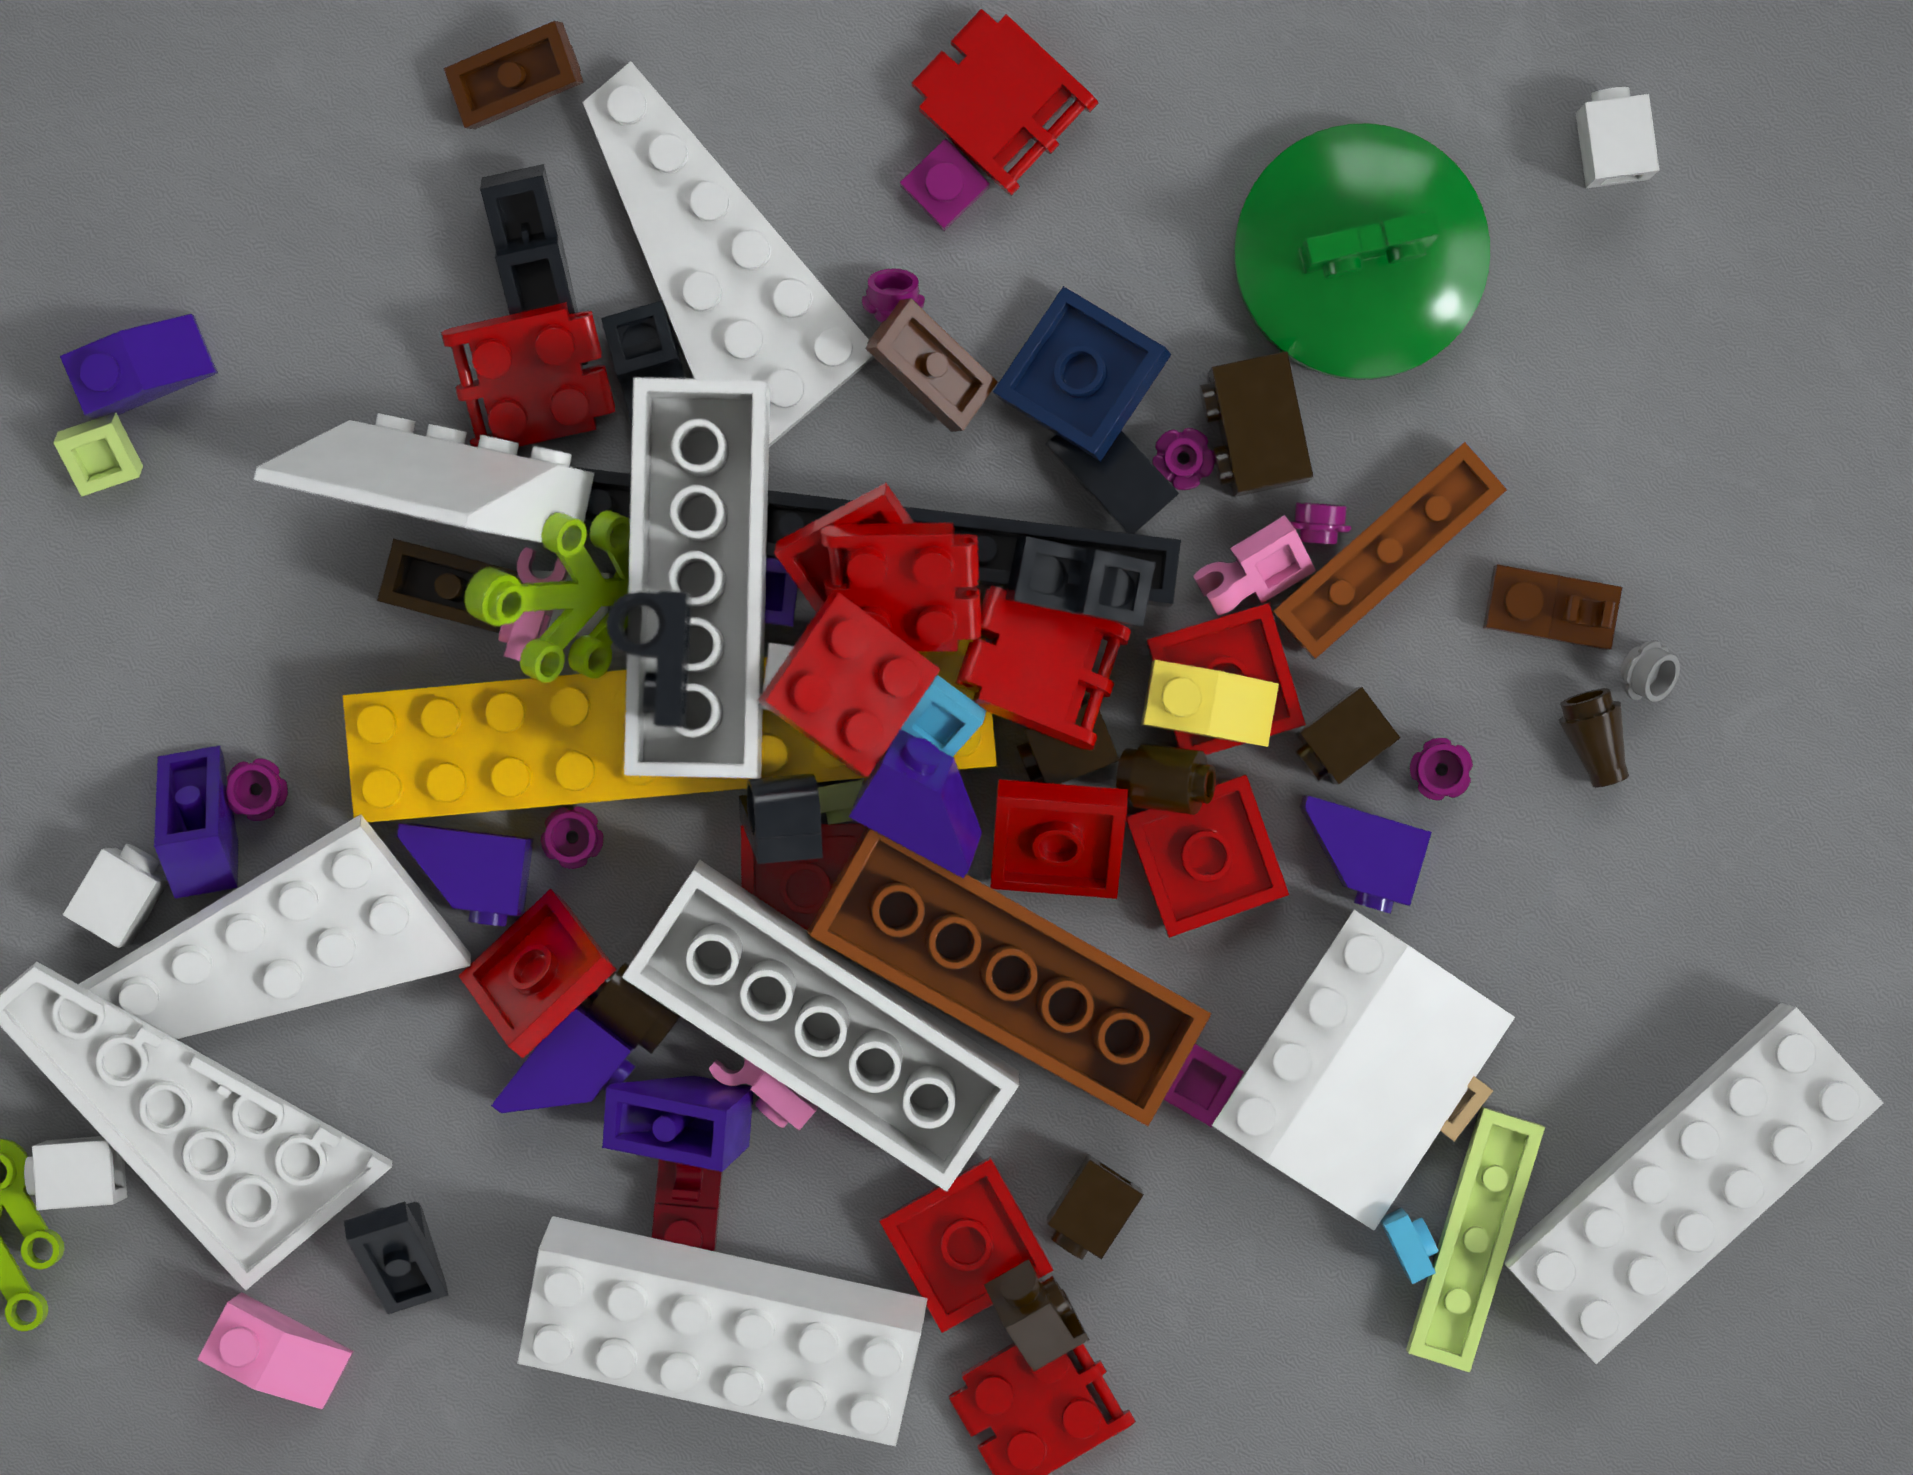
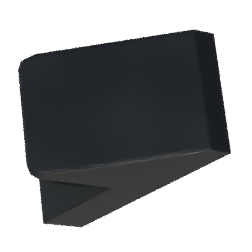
(397, 1255)

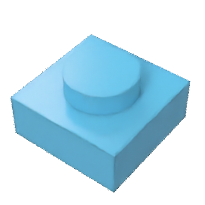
(945, 717)
(1411, 1244)

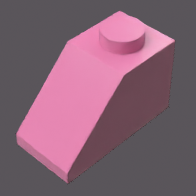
(274, 1353)

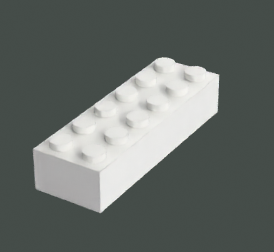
(703, 533)
(823, 1025)
(1691, 1181)
(722, 1330)

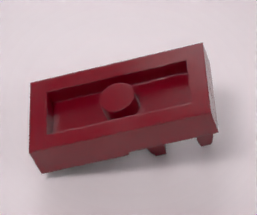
(687, 1205)

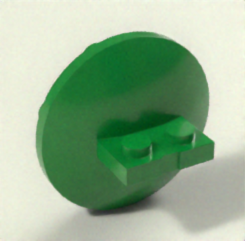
(1362, 251)

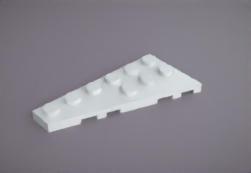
(721, 268)
(294, 937)
(210, 1144)

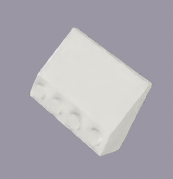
(436, 476)
(1363, 1070)

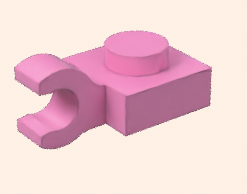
(1263, 566)
(531, 623)
(775, 1099)

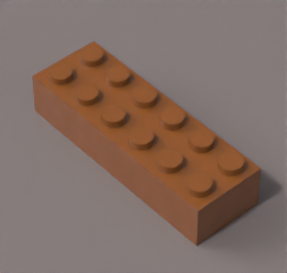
(1009, 974)

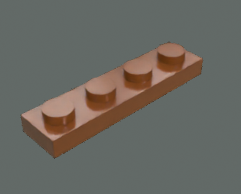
(1389, 550)

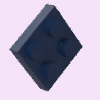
(1082, 373)

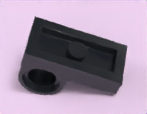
(667, 687)
(782, 818)

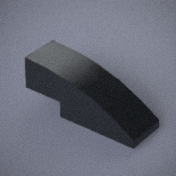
(527, 240)

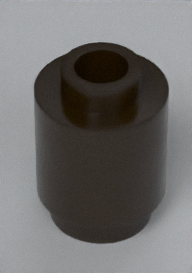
(1166, 778)
(631, 1012)

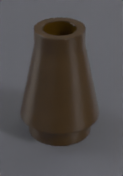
(1596, 734)

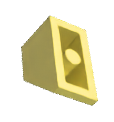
(1209, 703)

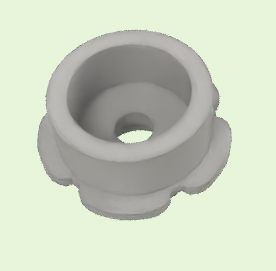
(1650, 671)

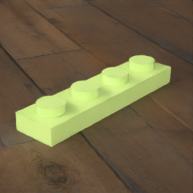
(1475, 1239)

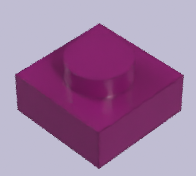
(944, 184)
(1203, 1085)

